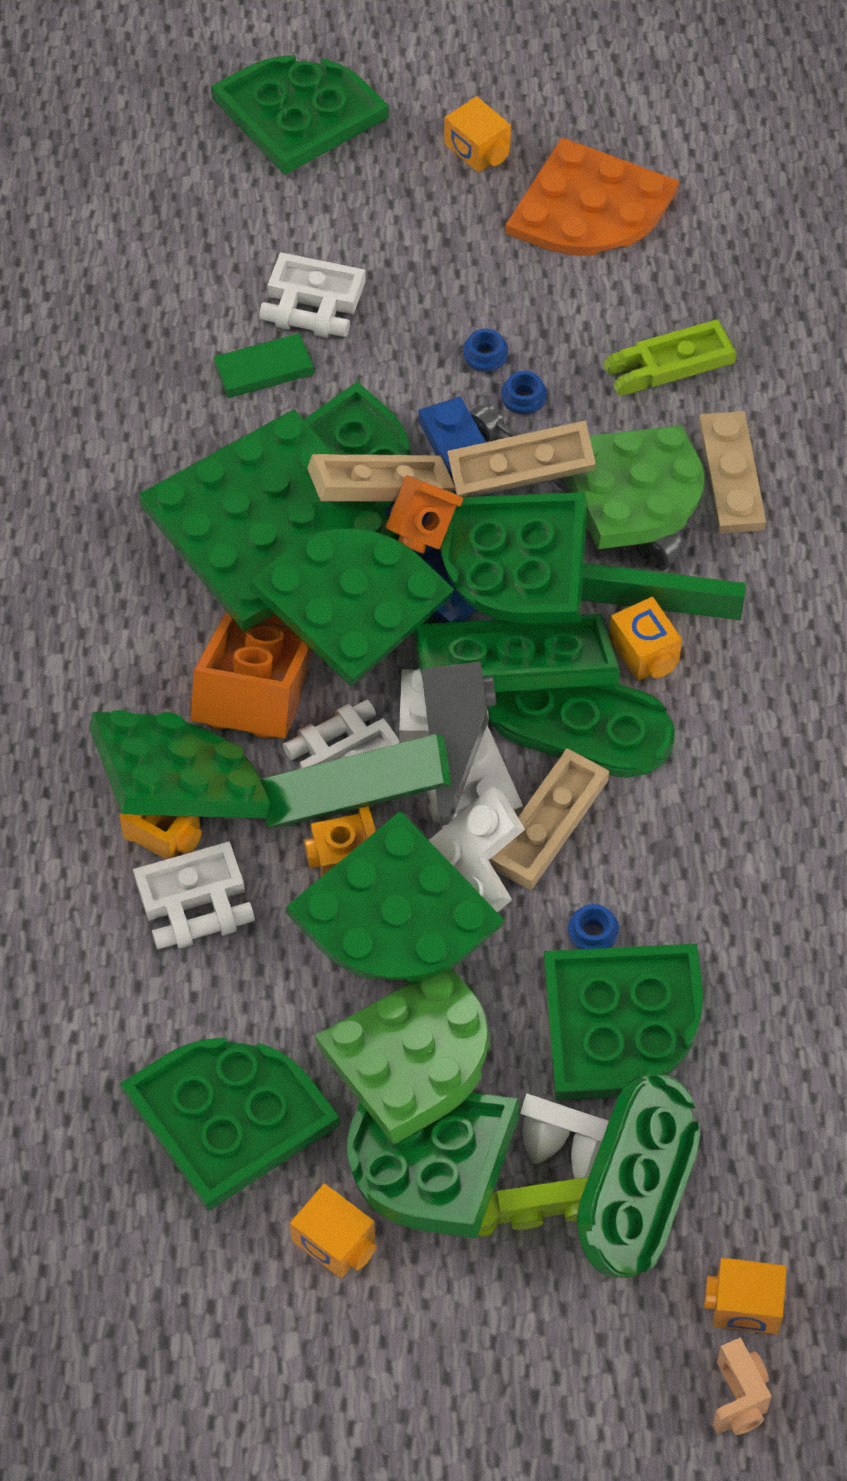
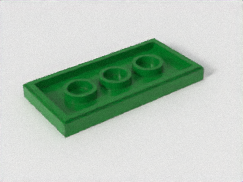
(524, 654)

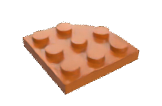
(590, 202)

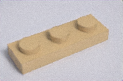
(522, 460)
(732, 472)
(373, 476)
(550, 818)

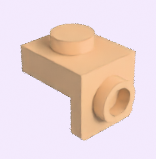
(747, 1381)

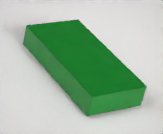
(263, 365)

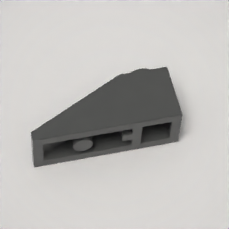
(458, 711)

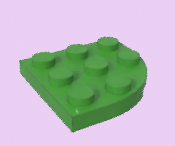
(641, 485)
(411, 1053)

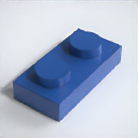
(449, 428)

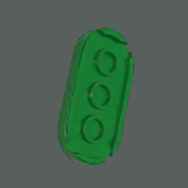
(593, 721)
(638, 1177)

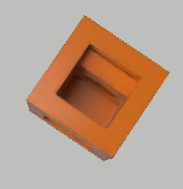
(409, 508)

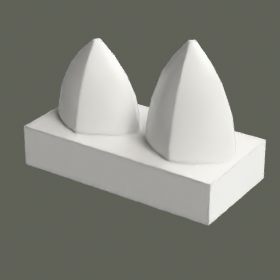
(548, 1127)

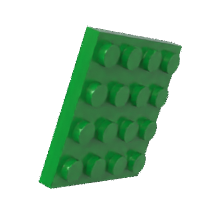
(249, 507)

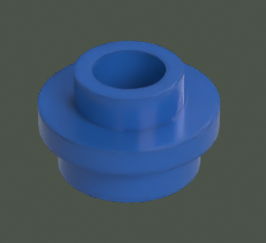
(489, 340)
(524, 382)
(596, 915)

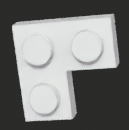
(476, 838)

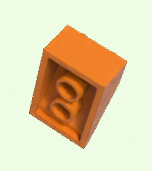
(251, 678)

